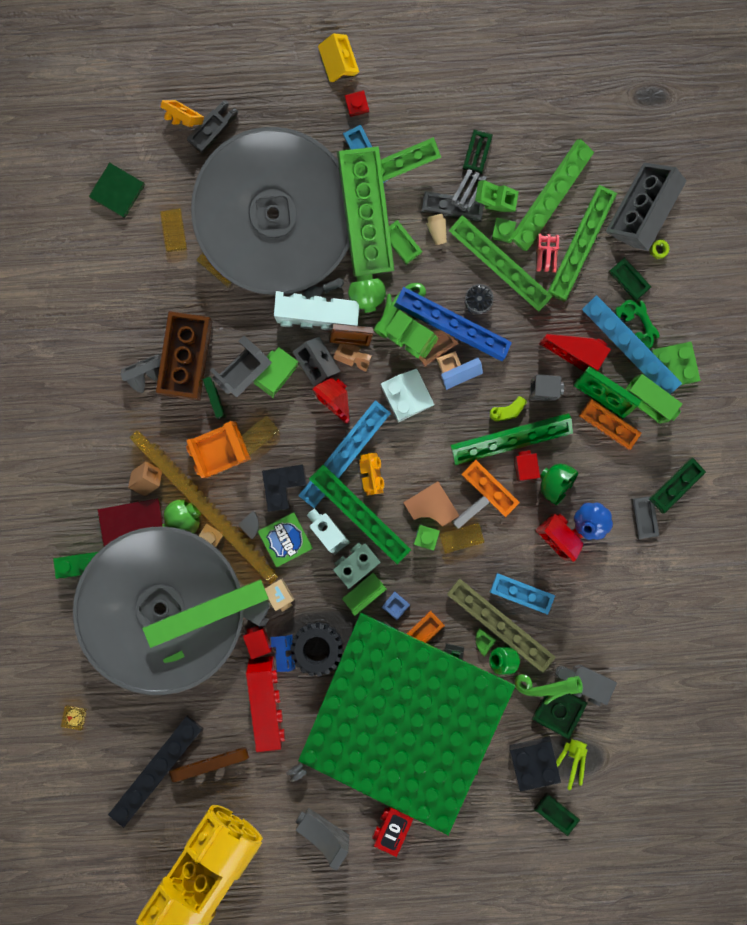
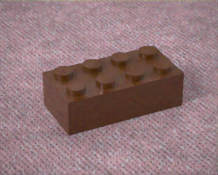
(184, 356)

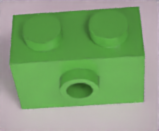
(277, 372)

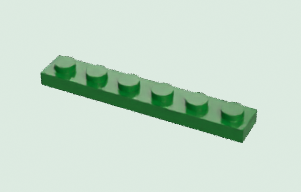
(512, 439)
(359, 514)

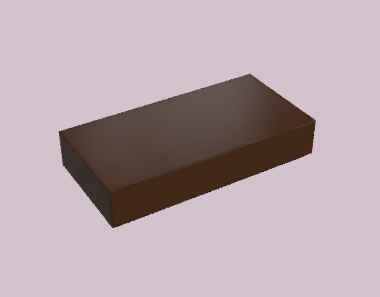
(351, 335)

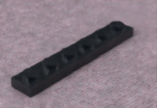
(155, 771)

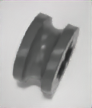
(296, 772)

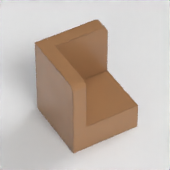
(145, 479)

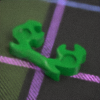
(630, 308)

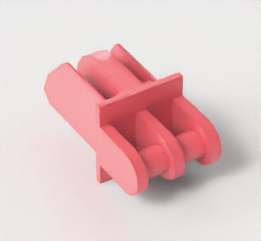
(547, 251)

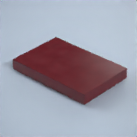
(129, 517)

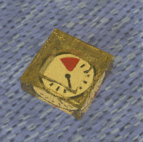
(73, 717)

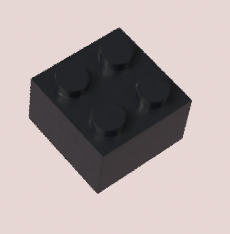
(535, 763)

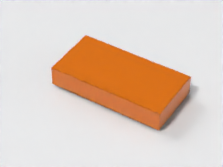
(426, 628)

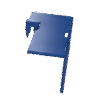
(281, 659)

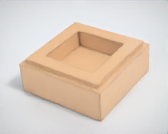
(448, 362)

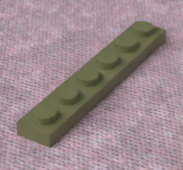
(501, 625)

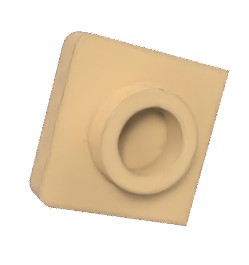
(211, 535)

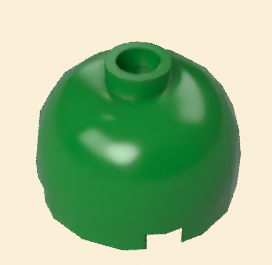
(557, 482)

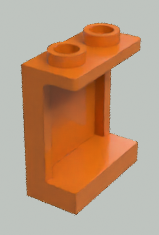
(218, 450)

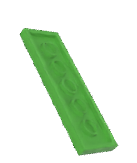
(365, 211)

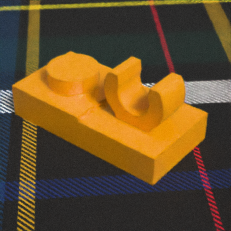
(181, 113)

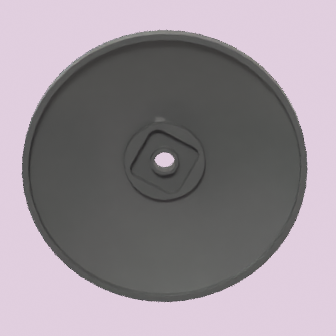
(263, 172)
(119, 599)

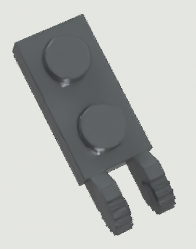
(212, 127)

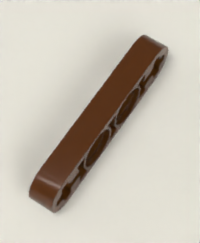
(209, 764)

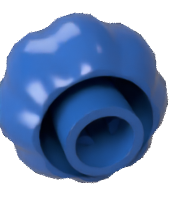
(593, 521)

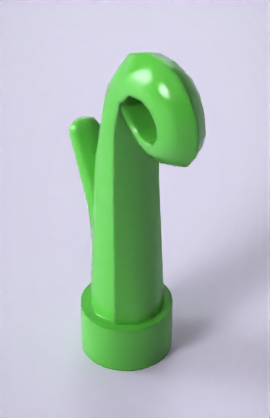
(390, 311)
(572, 685)

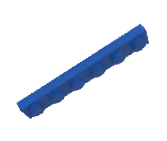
(452, 324)

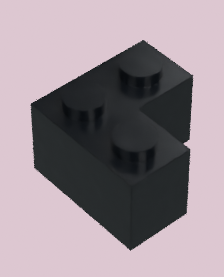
(278, 481)

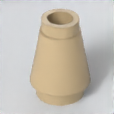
(437, 228)

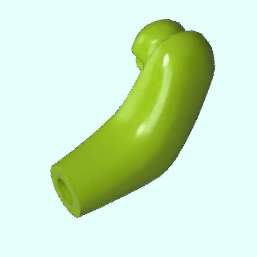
(508, 412)

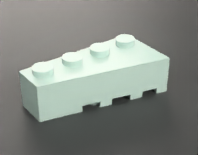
(314, 311)

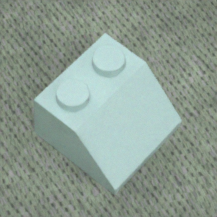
(407, 394)

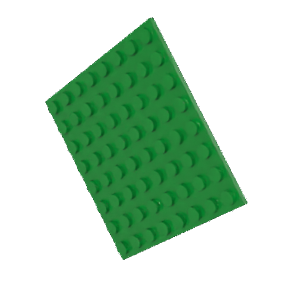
(406, 723)

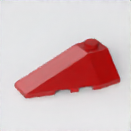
(334, 397)

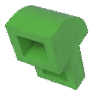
(496, 197)

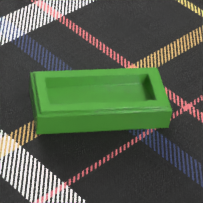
(403, 243)

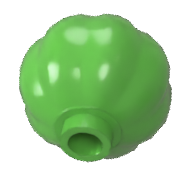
(367, 292)
(182, 516)

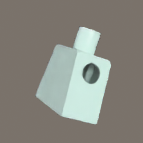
(332, 537)

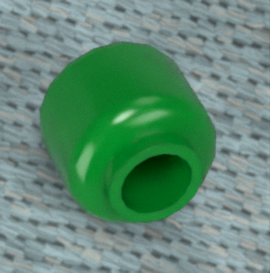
(504, 660)

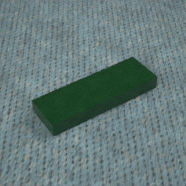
(677, 485)

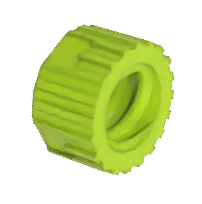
(664, 245)

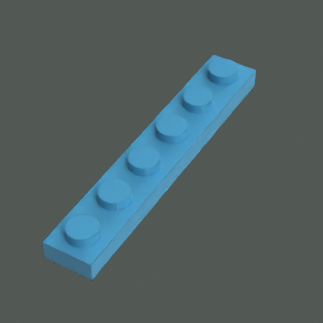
(631, 345)
(349, 449)

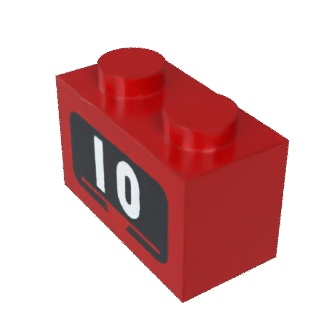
(392, 831)

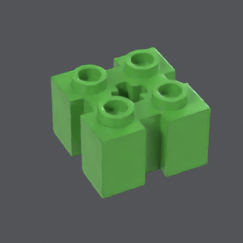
(409, 332)

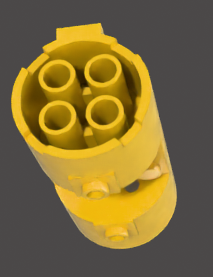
(204, 871)

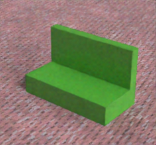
(364, 593)

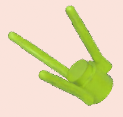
(578, 752)

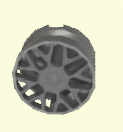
(479, 299)

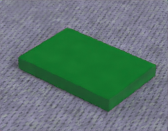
(606, 392)

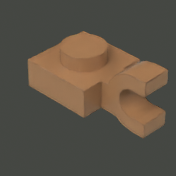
(350, 354)

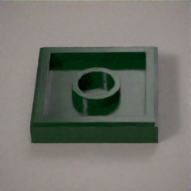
(116, 190)
(560, 714)

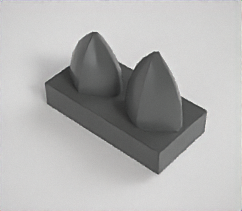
(134, 373)

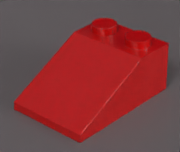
(577, 350)
(560, 537)

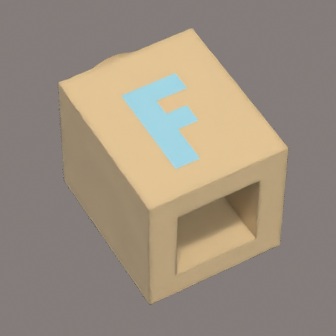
(279, 595)

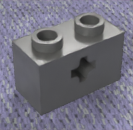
(316, 361)
(546, 388)

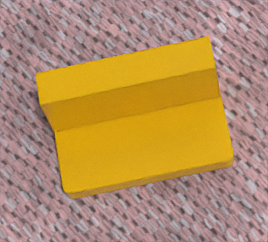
(338, 57)

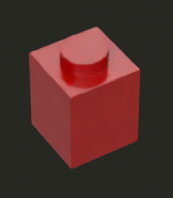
(526, 466)
(257, 642)

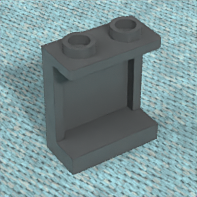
(242, 369)

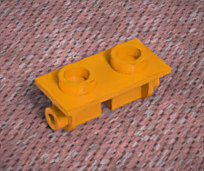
(371, 464)

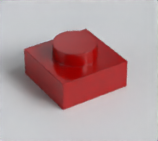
(357, 103)

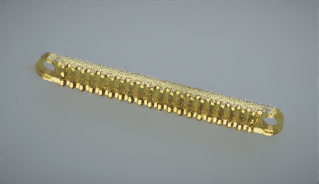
(201, 503)

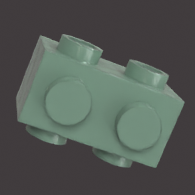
(358, 567)

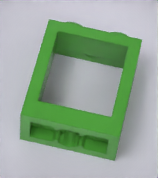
(655, 400)

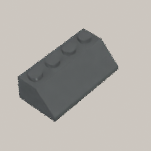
(646, 205)

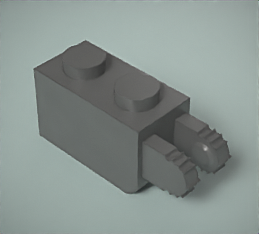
(595, 685)

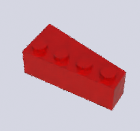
(264, 704)

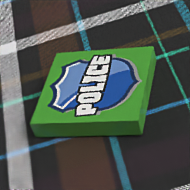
(285, 539)

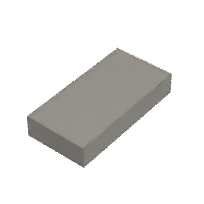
(470, 512)

